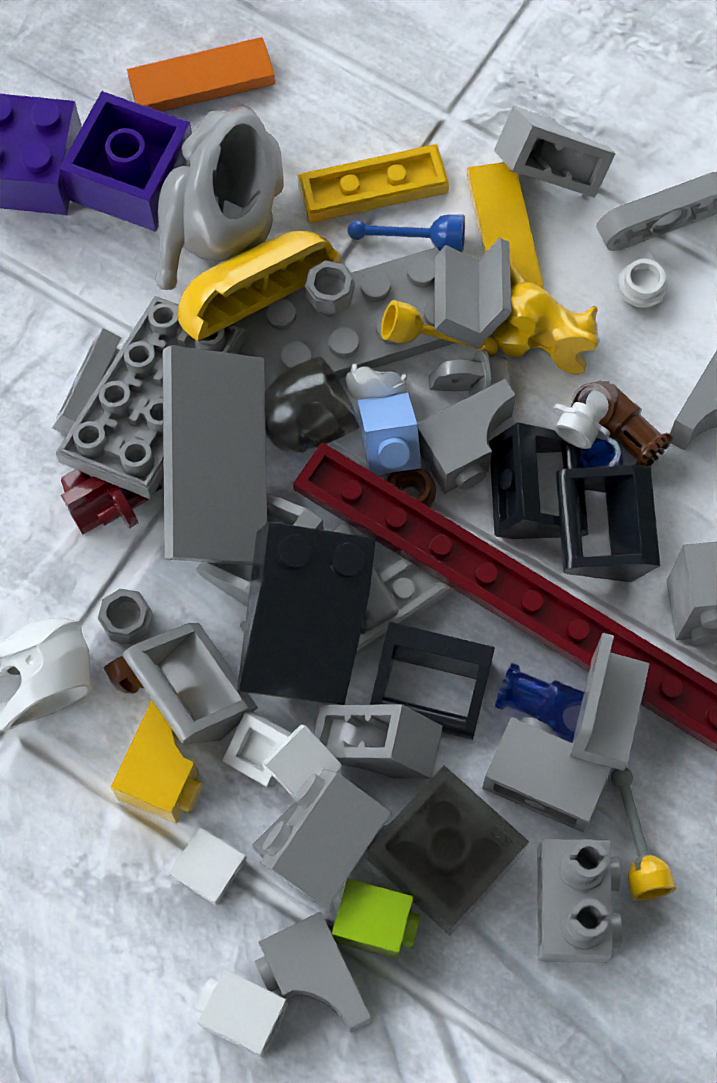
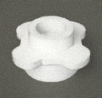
(579, 424)

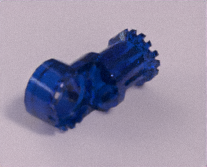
(539, 699)

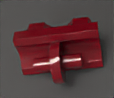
(98, 501)

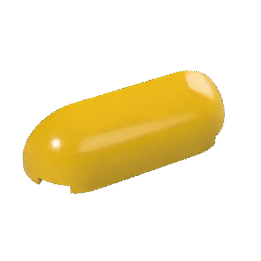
(251, 281)

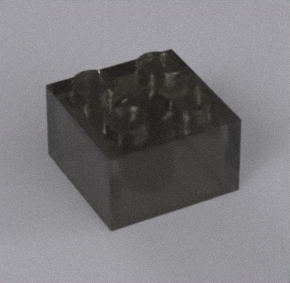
(447, 850)

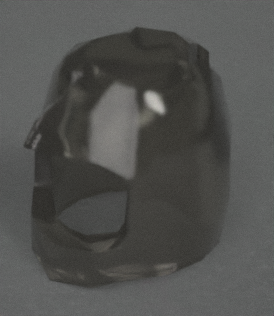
(308, 407)

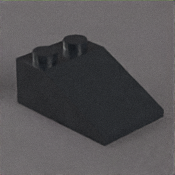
(305, 612)

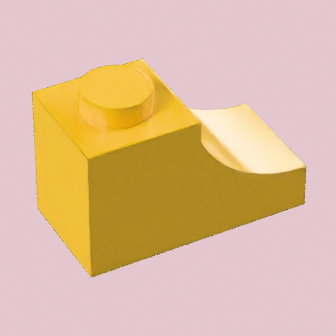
(155, 772)

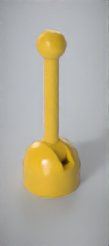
(404, 324)

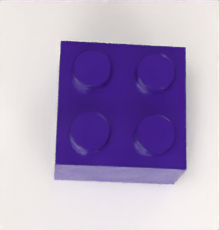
(32, 148)
(123, 159)

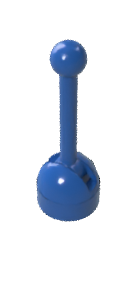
(444, 231)

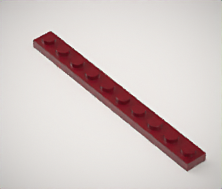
(503, 585)

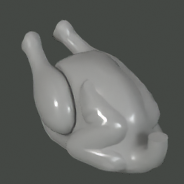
(221, 193)

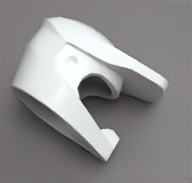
(52, 667)

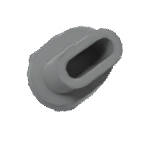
(470, 375)

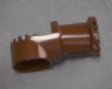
(627, 423)

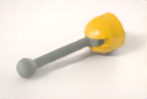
(648, 875)

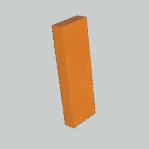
(202, 75)

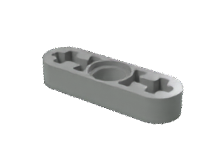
(659, 213)

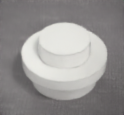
(643, 283)

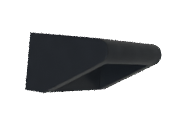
(517, 484)
(629, 521)
(437, 653)

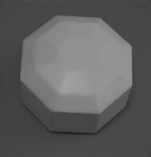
(330, 287)
(125, 616)

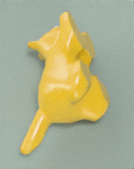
(544, 323)

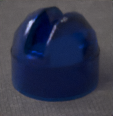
(602, 454)

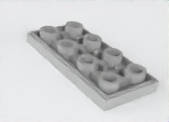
(122, 423)
(213, 455)

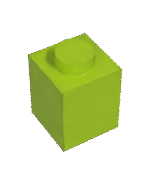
(375, 919)

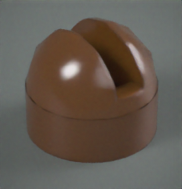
(122, 676)

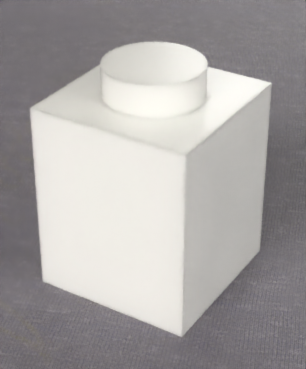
(240, 1012)

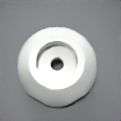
(368, 383)

